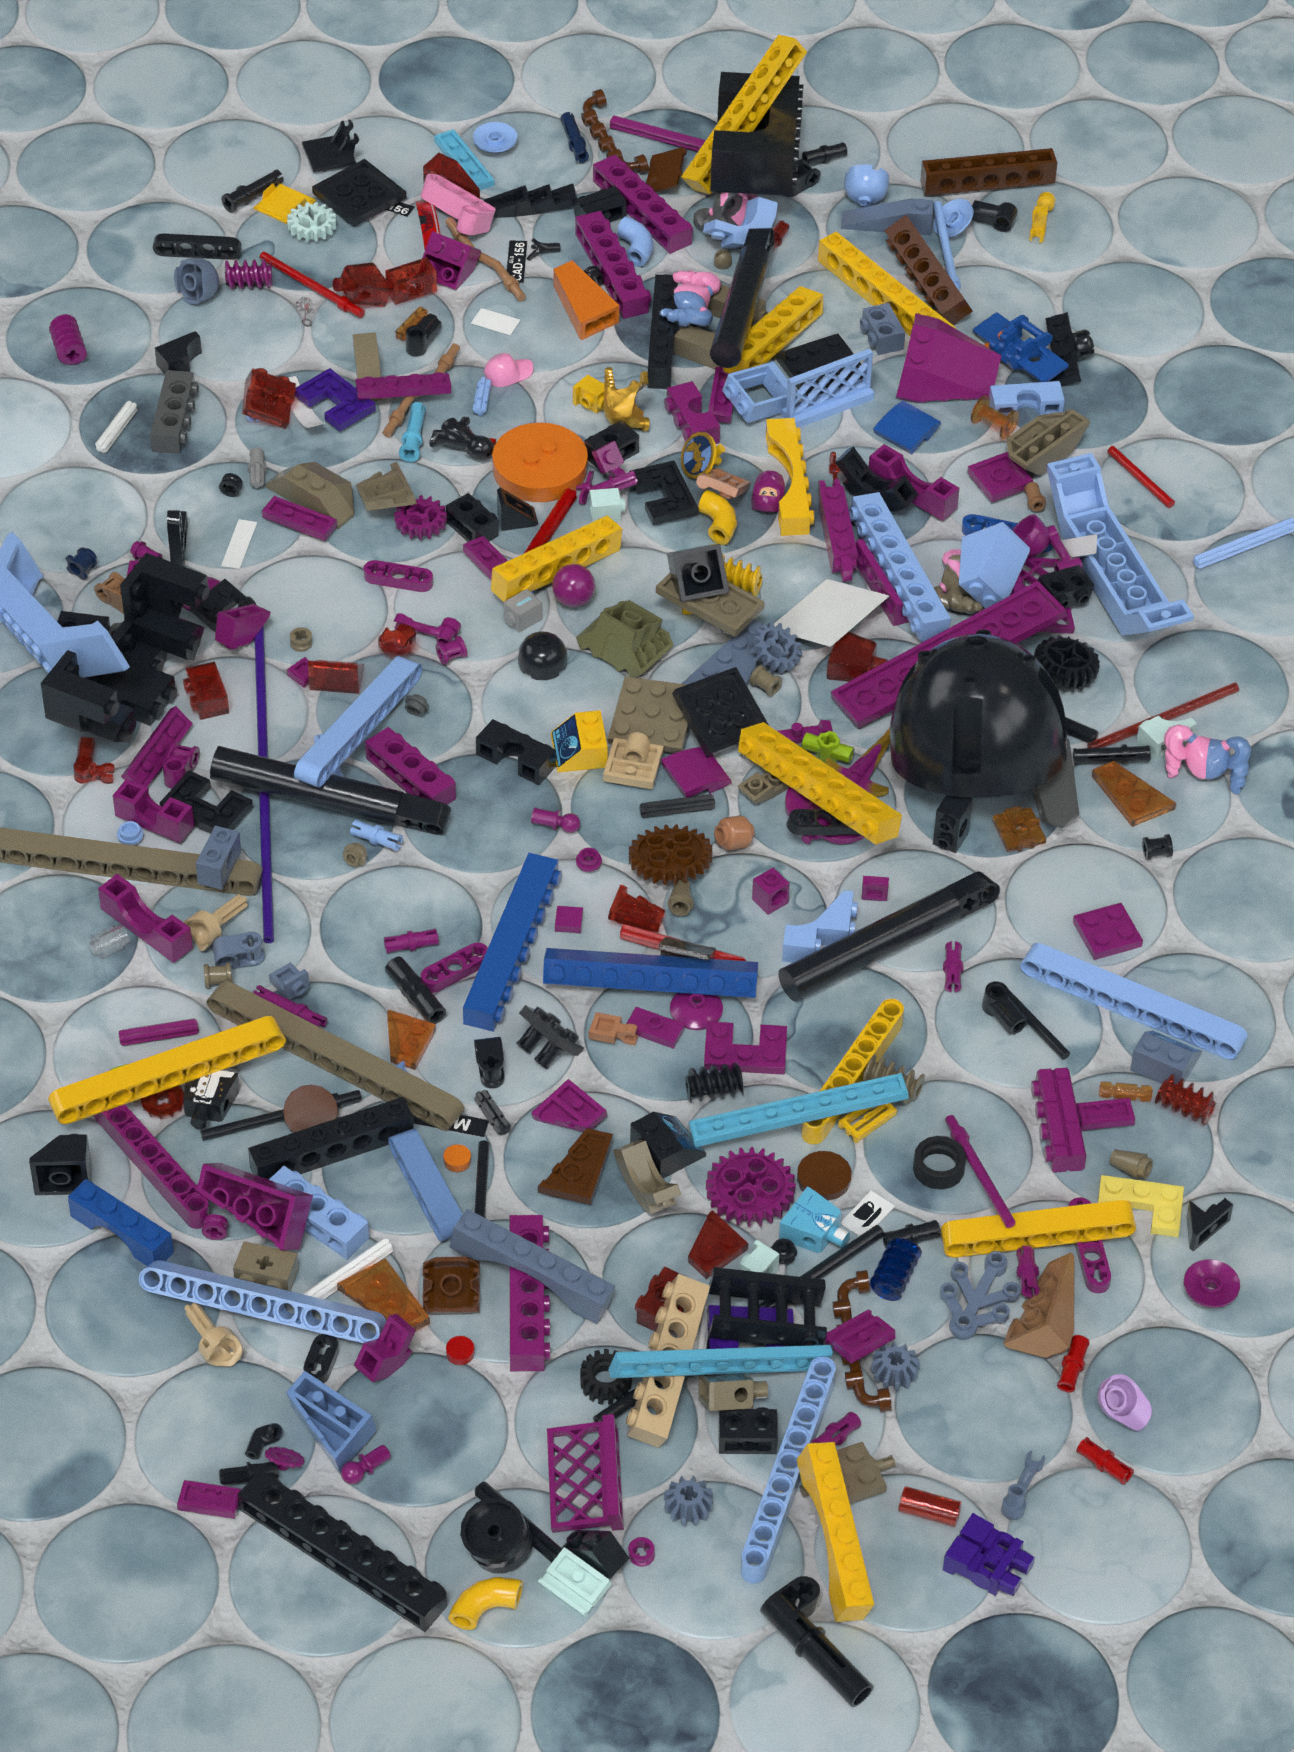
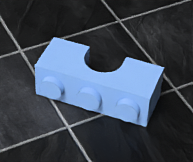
(1041, 396)

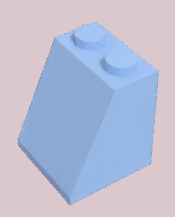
(991, 563)

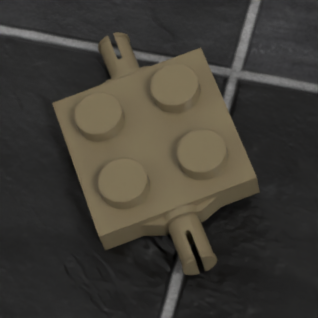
(861, 1472)

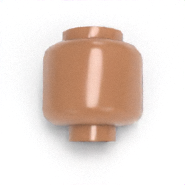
(734, 832)

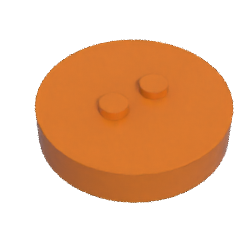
(539, 461)

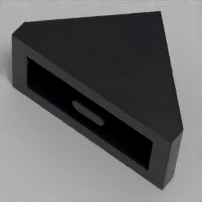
(514, 512)

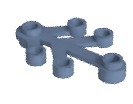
(978, 1298)

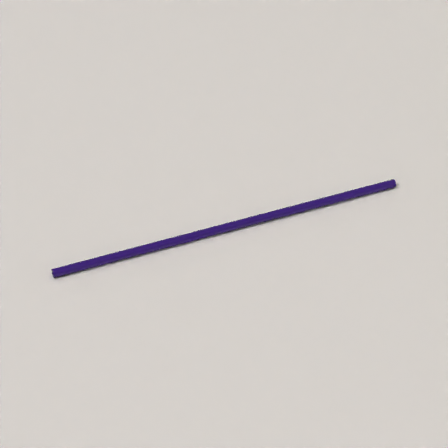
(264, 803)

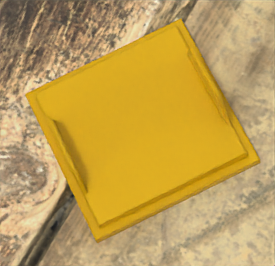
(280, 200)

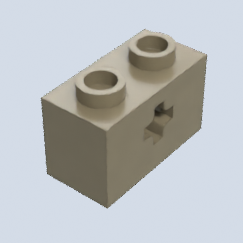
(266, 1266)

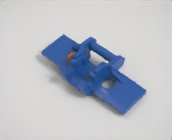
(1005, 339)

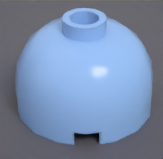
(866, 184)

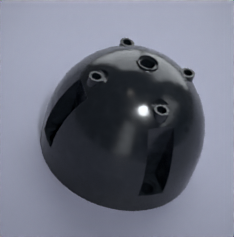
(978, 719)

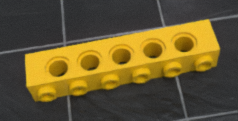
(779, 327)
(540, 565)

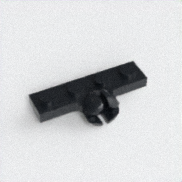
(1069, 346)

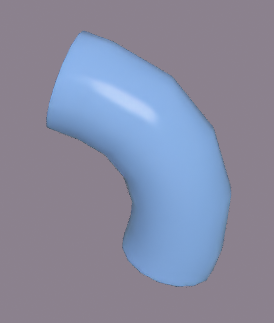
(639, 238)

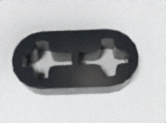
(327, 1360)

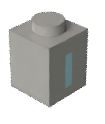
(522, 610)

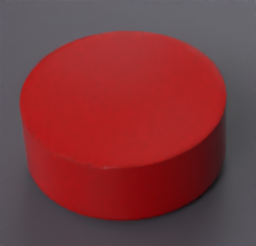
(460, 1350)

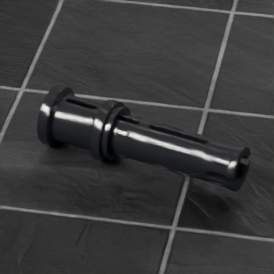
(245, 194)

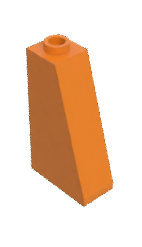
(584, 300)

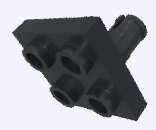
(549, 1026)

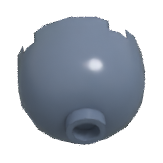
(196, 280)

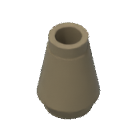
(680, 899)
(1133, 1163)

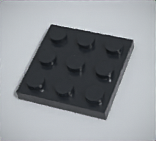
(359, 192)
(814, 355)
(718, 710)

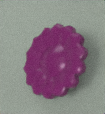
(284, 1457)

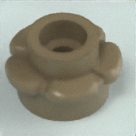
(355, 854)

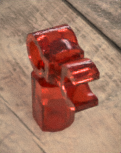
(84, 768)

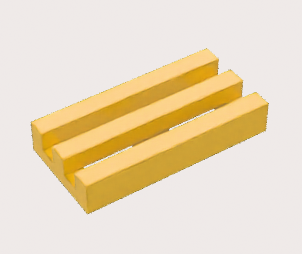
(854, 1130)

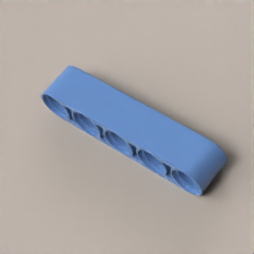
(425, 1182)

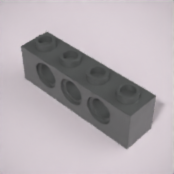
(173, 412)

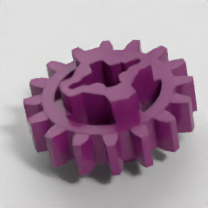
(421, 518)

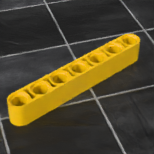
(872, 1041)
(1039, 1228)

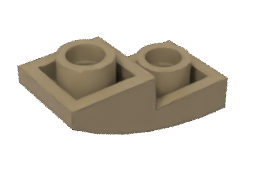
(762, 787)

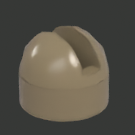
(722, 259)

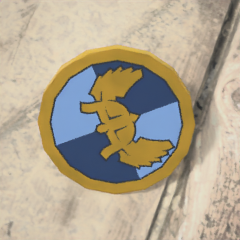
(700, 454)

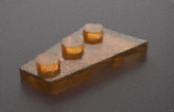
(384, 1292)

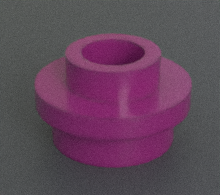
(588, 860)

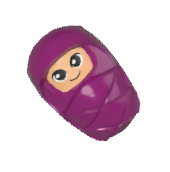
(768, 491)

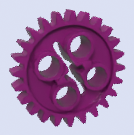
(735, 1182)

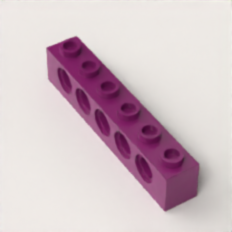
(644, 204)
(619, 273)
(528, 1354)

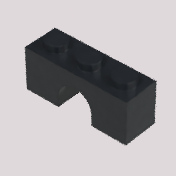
(500, 741)

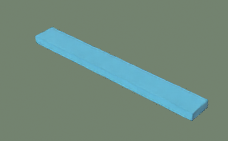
(798, 1109)
(716, 1361)

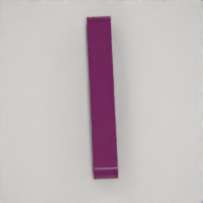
(155, 1164)

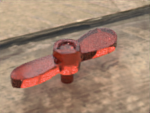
(833, 468)

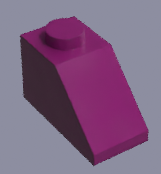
(240, 625)

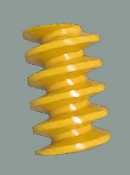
(743, 577)

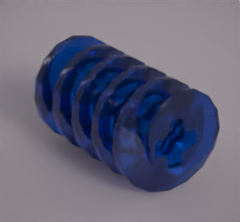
(895, 1268)

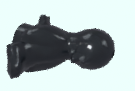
(460, 436)

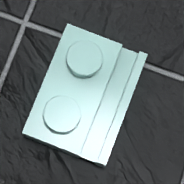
(575, 1582)

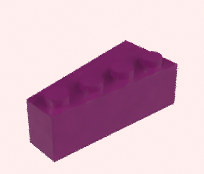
(265, 1205)

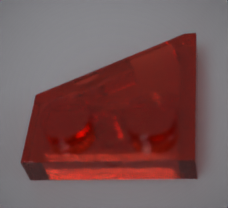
(635, 911)
(715, 1246)

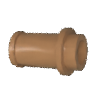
(1036, 500)

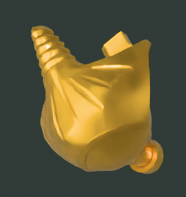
(620, 403)

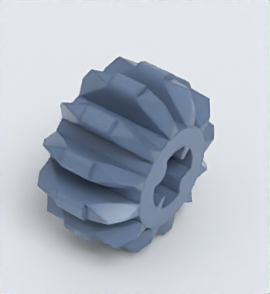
(895, 1366)
(688, 1500)

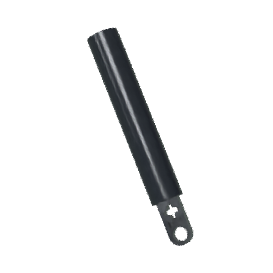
(742, 298)
(335, 794)
(887, 935)

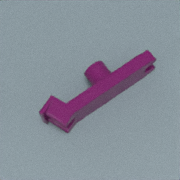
(798, 732)

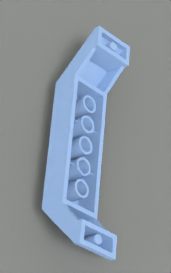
(1116, 568)
(38, 629)

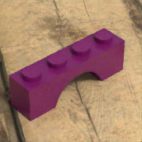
(936, 498)
(124, 904)

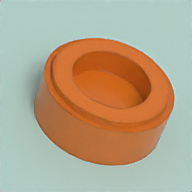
(457, 1158)

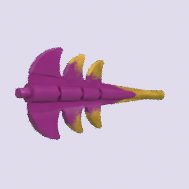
(859, 774)

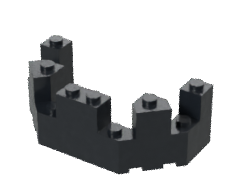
(150, 630)

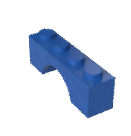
(143, 1237)

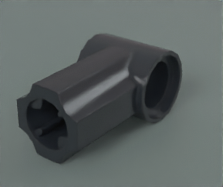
(1000, 216)
(421, 334)
(1002, 1007)

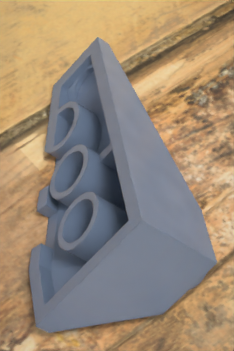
(881, 216)

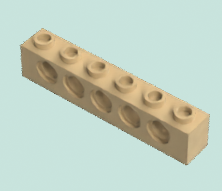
(691, 1297)

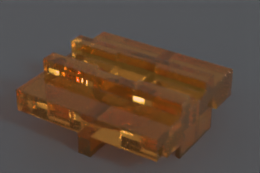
(1028, 835)

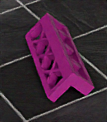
(879, 583)

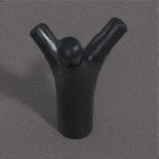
(542, 248)

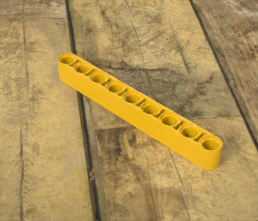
(166, 1070)

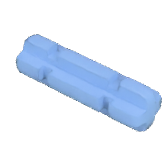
(482, 396)

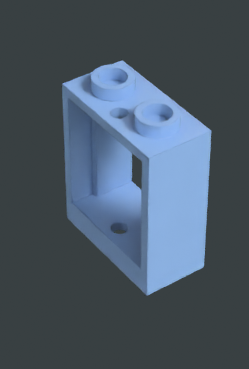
(765, 374)

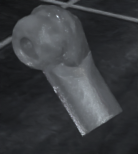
(310, 310)

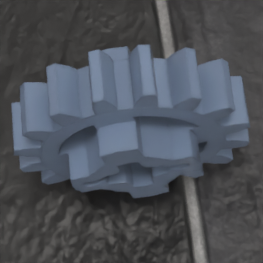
(776, 647)

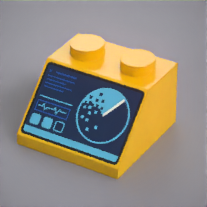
(580, 742)

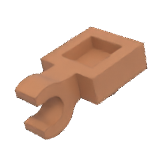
(610, 1027)

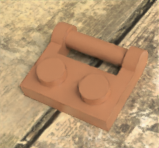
(725, 482)

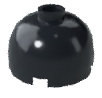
(542, 655)

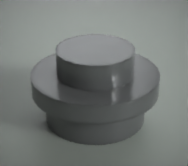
(416, 705)

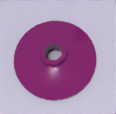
(693, 1015)
(1214, 1275)

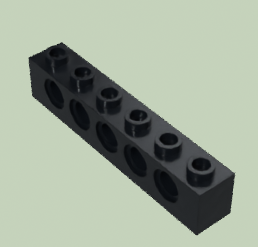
(332, 1140)

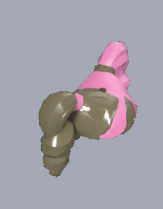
(956, 597)

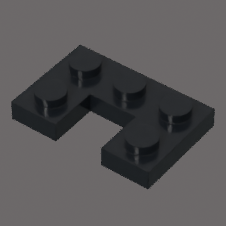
(677, 499)
(206, 815)

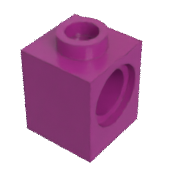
(770, 891)

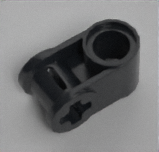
(806, 177)
(490, 1061)

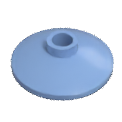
(495, 137)
(957, 216)

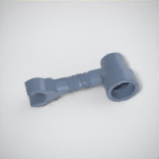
(1014, 1503)

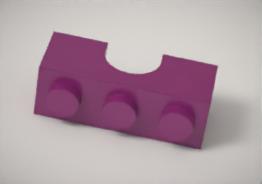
(685, 406)
(171, 820)

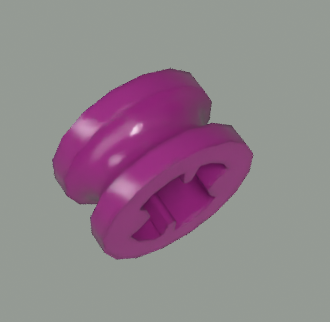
(215, 1227)
(635, 1558)

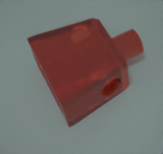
(363, 285)
(852, 657)

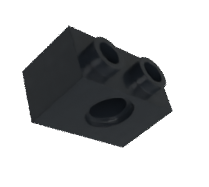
(624, 437)
(952, 822)

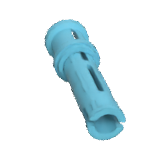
(412, 437)

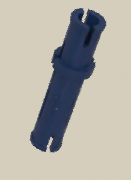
(576, 142)

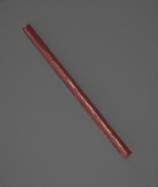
(1167, 715)

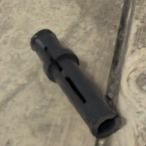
(1118, 754)

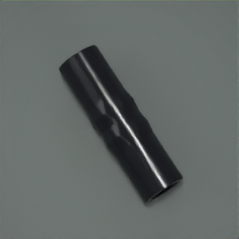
(415, 990)

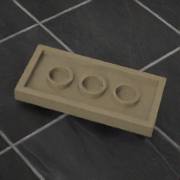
(726, 611)

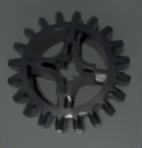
(1068, 662)

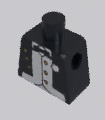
(210, 1097)

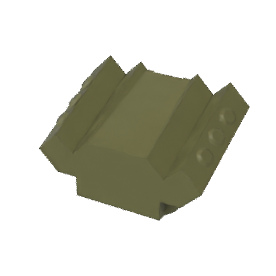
(626, 638)

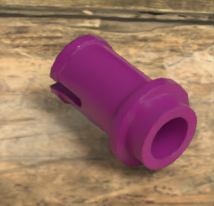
(139, 549)

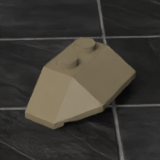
(1046, 440)
(315, 489)

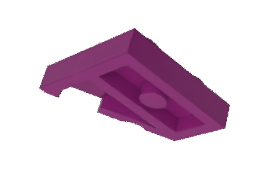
(570, 1108)

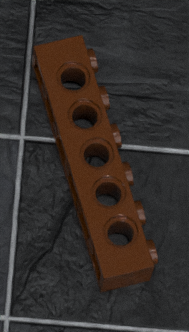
(988, 171)
(928, 271)

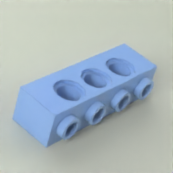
(328, 1218)

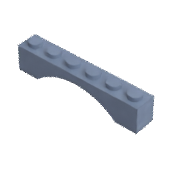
(487, 1241)

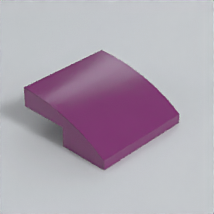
(695, 772)

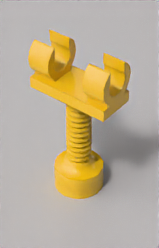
(1040, 214)

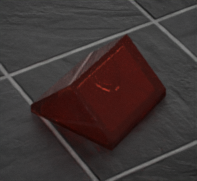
(335, 676)

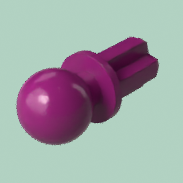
(353, 1471)

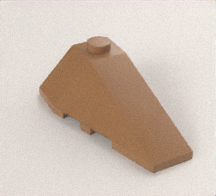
(1048, 1317)

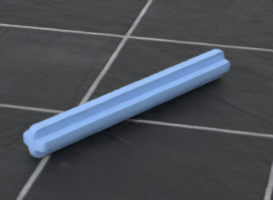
(1244, 543)

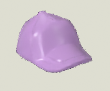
(1124, 1402)

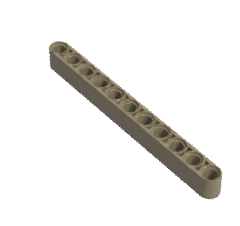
(112, 858)
(340, 1056)

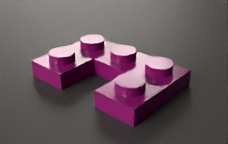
(762, 1058)

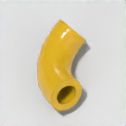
(722, 515)
(482, 1597)

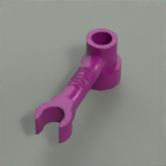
(1066, 560)
(445, 632)

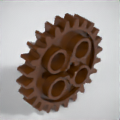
(670, 854)

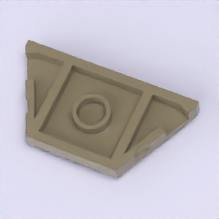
(386, 490)

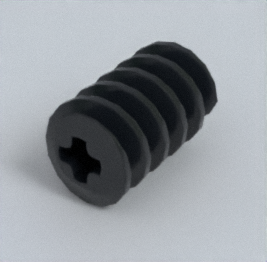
(714, 1081)

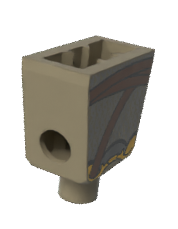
(719, 1393)

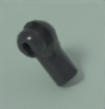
(262, 1437)

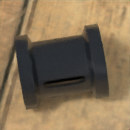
(1165, 842)

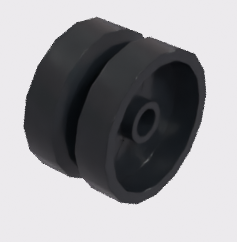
(496, 1535)

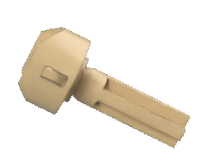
(206, 925)
(215, 1341)

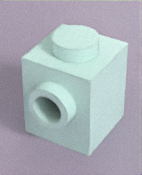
(606, 502)

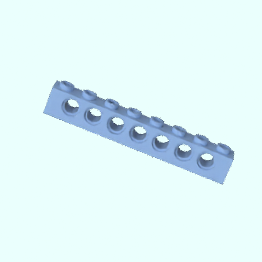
(900, 565)

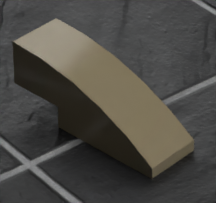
(366, 356)

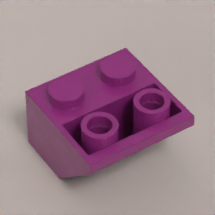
(451, 259)

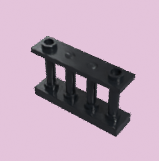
(766, 1287)

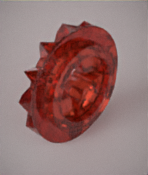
(174, 1104)

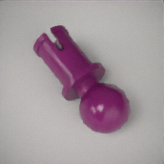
(569, 822)

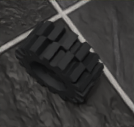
(599, 1389)

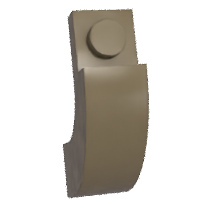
(643, 1177)

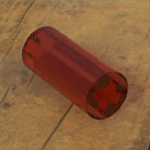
(930, 1506)

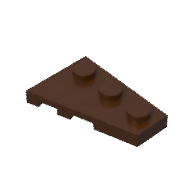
(581, 1169)

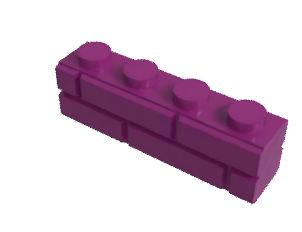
(1060, 1120)

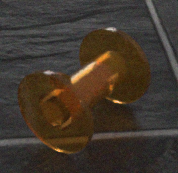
(984, 411)

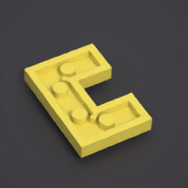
(1162, 1199)

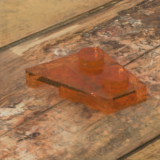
(408, 1038)

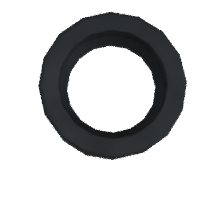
(939, 1179)

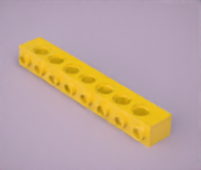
(749, 104)
(871, 280)
(820, 783)

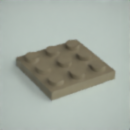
(650, 709)

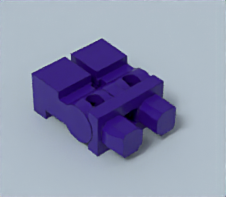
(988, 1557)

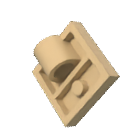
(633, 761)

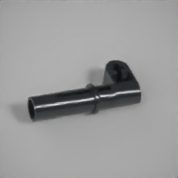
(811, 1640)

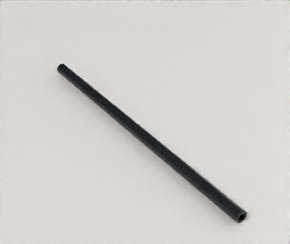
(819, 1271)

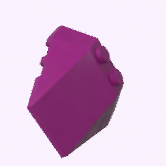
(945, 364)

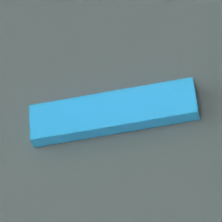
(455, 148)

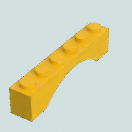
(782, 443)
(848, 1578)

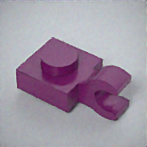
(608, 459)

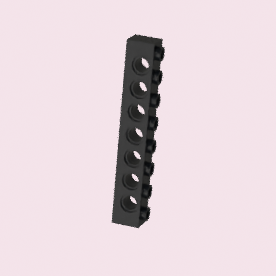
(347, 1563)

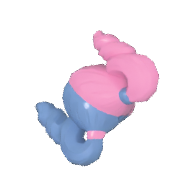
(692, 298)
(1207, 756)

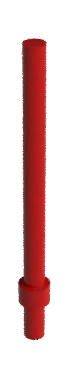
(341, 301)

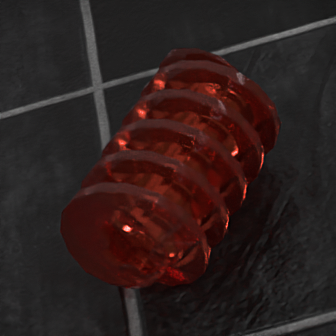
(1186, 1099)

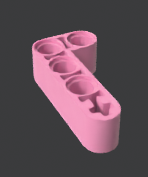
(472, 213)

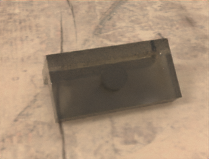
(680, 948)

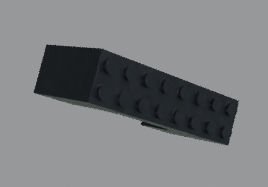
(759, 159)

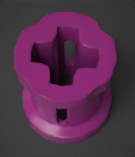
(451, 650)

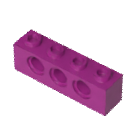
(409, 767)

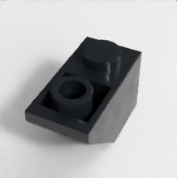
(598, 1550)

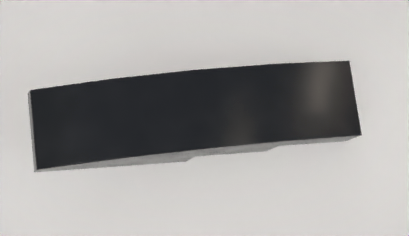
(537, 201)

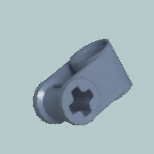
(238, 951)

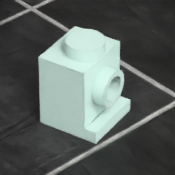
(761, 1259)

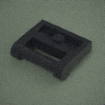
(220, 598)

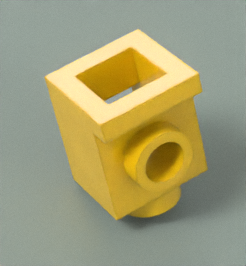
(589, 393)

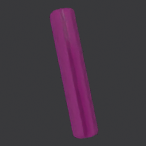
(158, 1032)

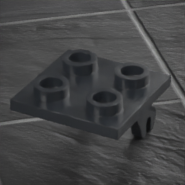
(333, 150)

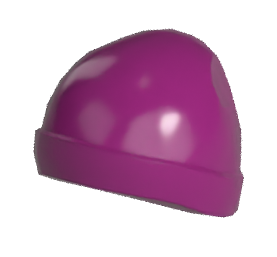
(1033, 533)

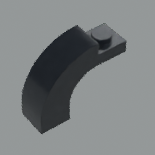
(862, 480)

